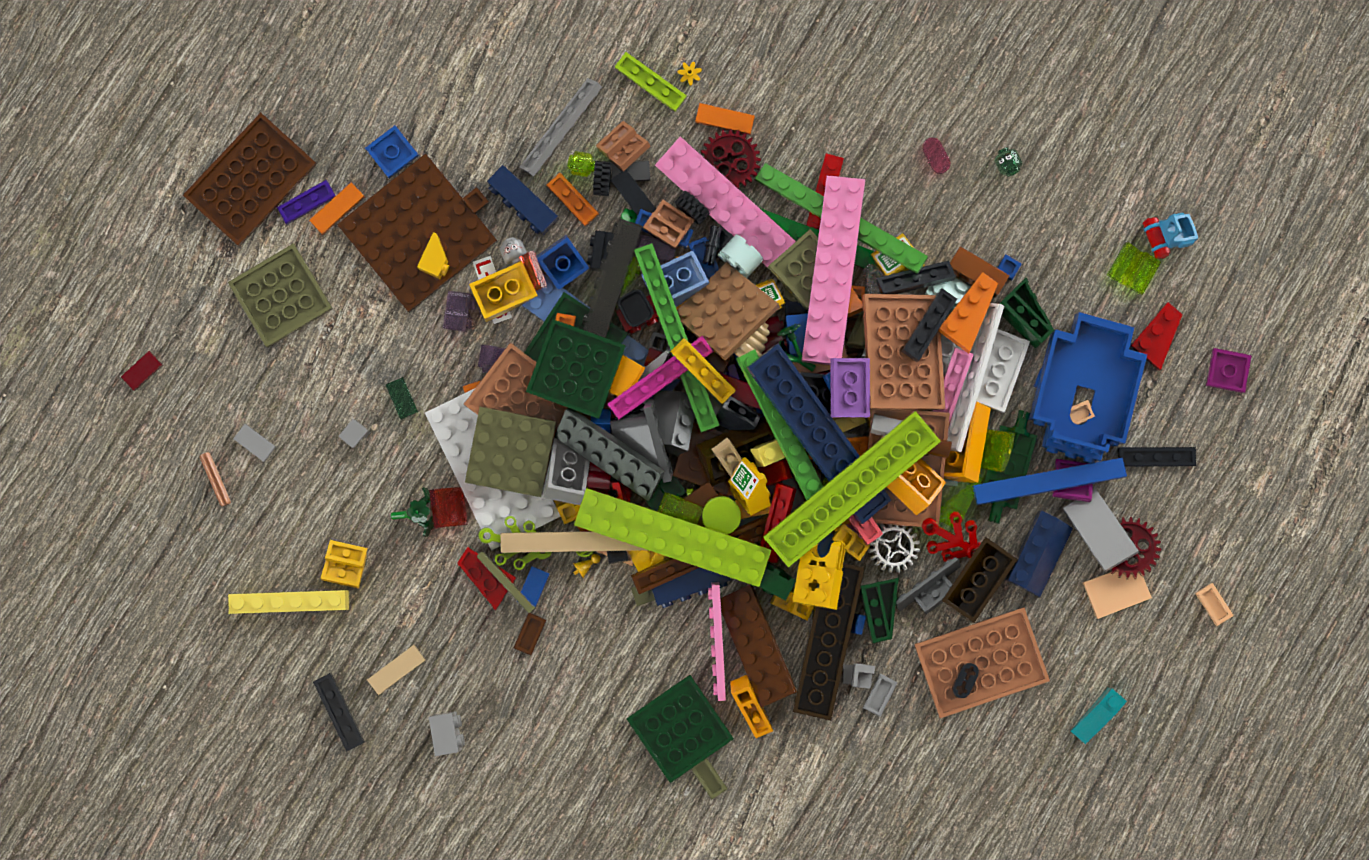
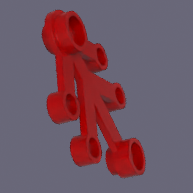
(954, 540)

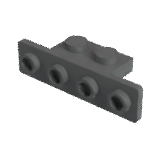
(930, 591)

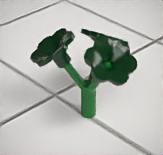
(789, 331)
(418, 513)

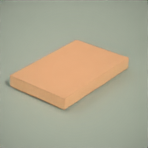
(1112, 594)

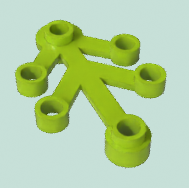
(514, 529)

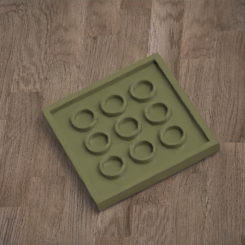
(280, 295)
(510, 451)

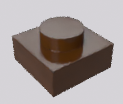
(475, 200)

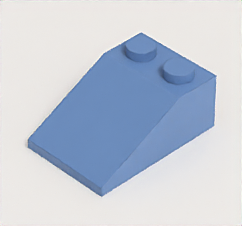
(683, 277)

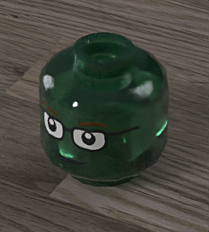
(1008, 162)

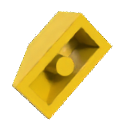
(434, 258)

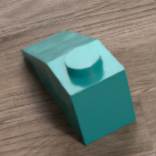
(1098, 715)

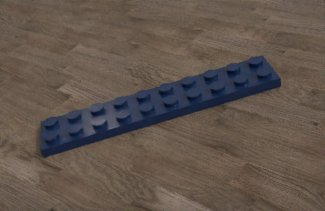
(809, 420)

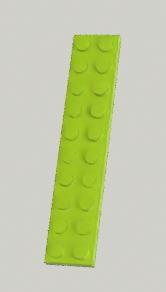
(851, 488)
(673, 537)

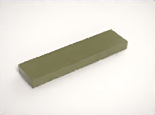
(506, 582)

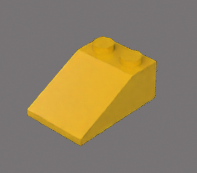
(503, 291)

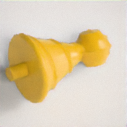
(584, 566)

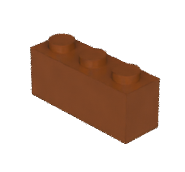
(971, 267)

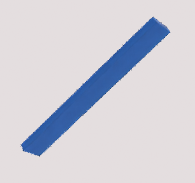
(1049, 481)

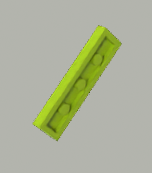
(650, 81)

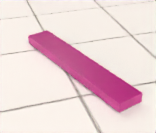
(654, 382)

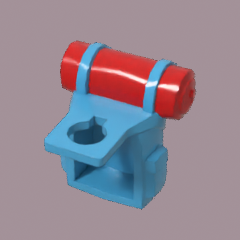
(1169, 233)

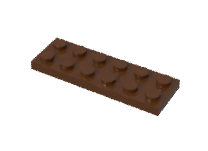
(756, 646)

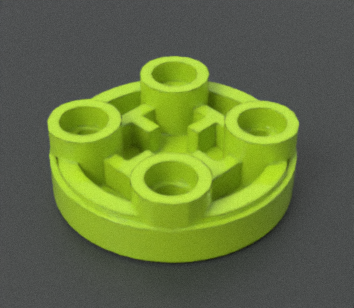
(721, 514)

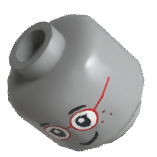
(512, 250)

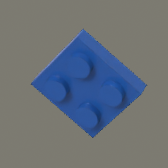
(392, 151)

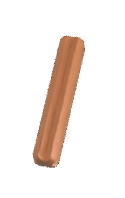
(215, 479)

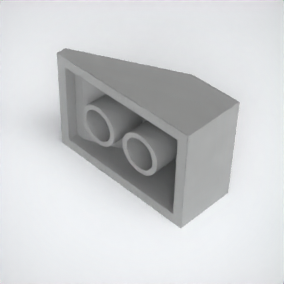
(565, 474)

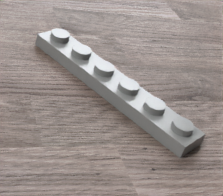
(560, 127)

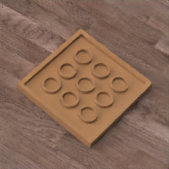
(727, 311)

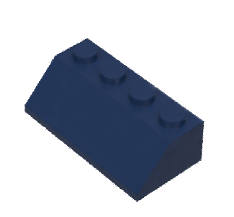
(1039, 553)

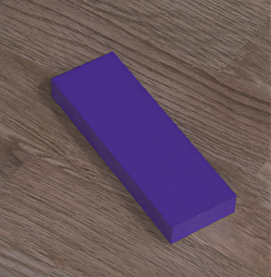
(306, 202)

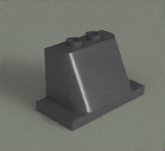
(643, 435)

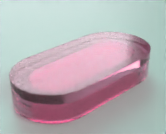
(936, 155)

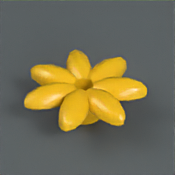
(690, 76)

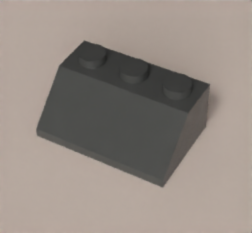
(674, 420)

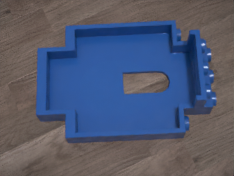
(1094, 358)

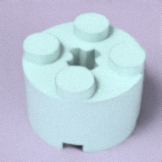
(741, 256)

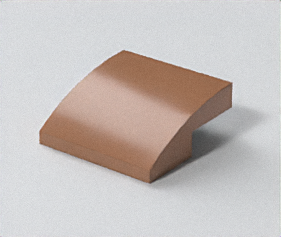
(623, 146)
(668, 224)

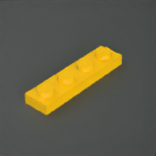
(702, 370)

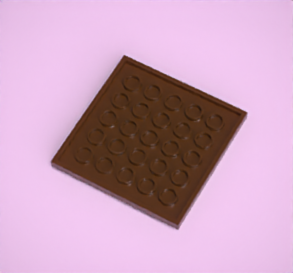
(398, 223)

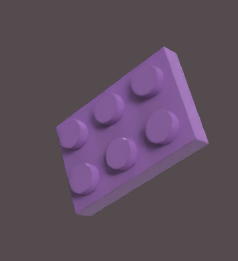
(850, 387)

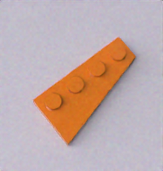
(968, 315)

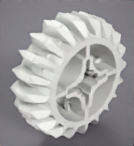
(909, 554)

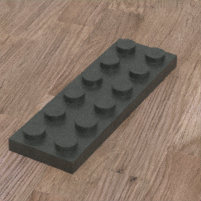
(609, 453)

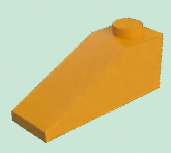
(749, 706)

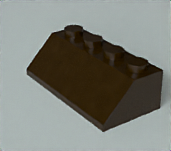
(741, 440)
(979, 580)

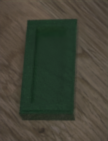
(402, 398)

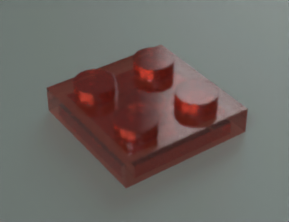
(448, 507)

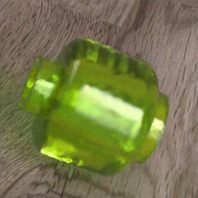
(581, 164)

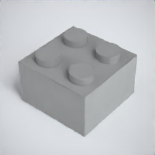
(446, 733)

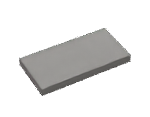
(1101, 531)

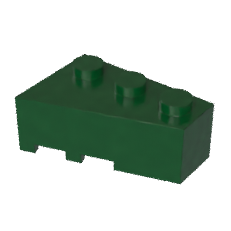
(1026, 315)
(777, 581)
(879, 608)

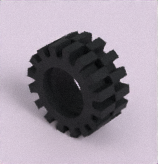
(602, 178)
(692, 207)

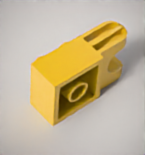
(822, 571)

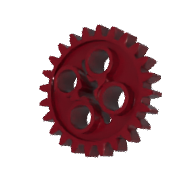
(725, 143)
(1139, 534)

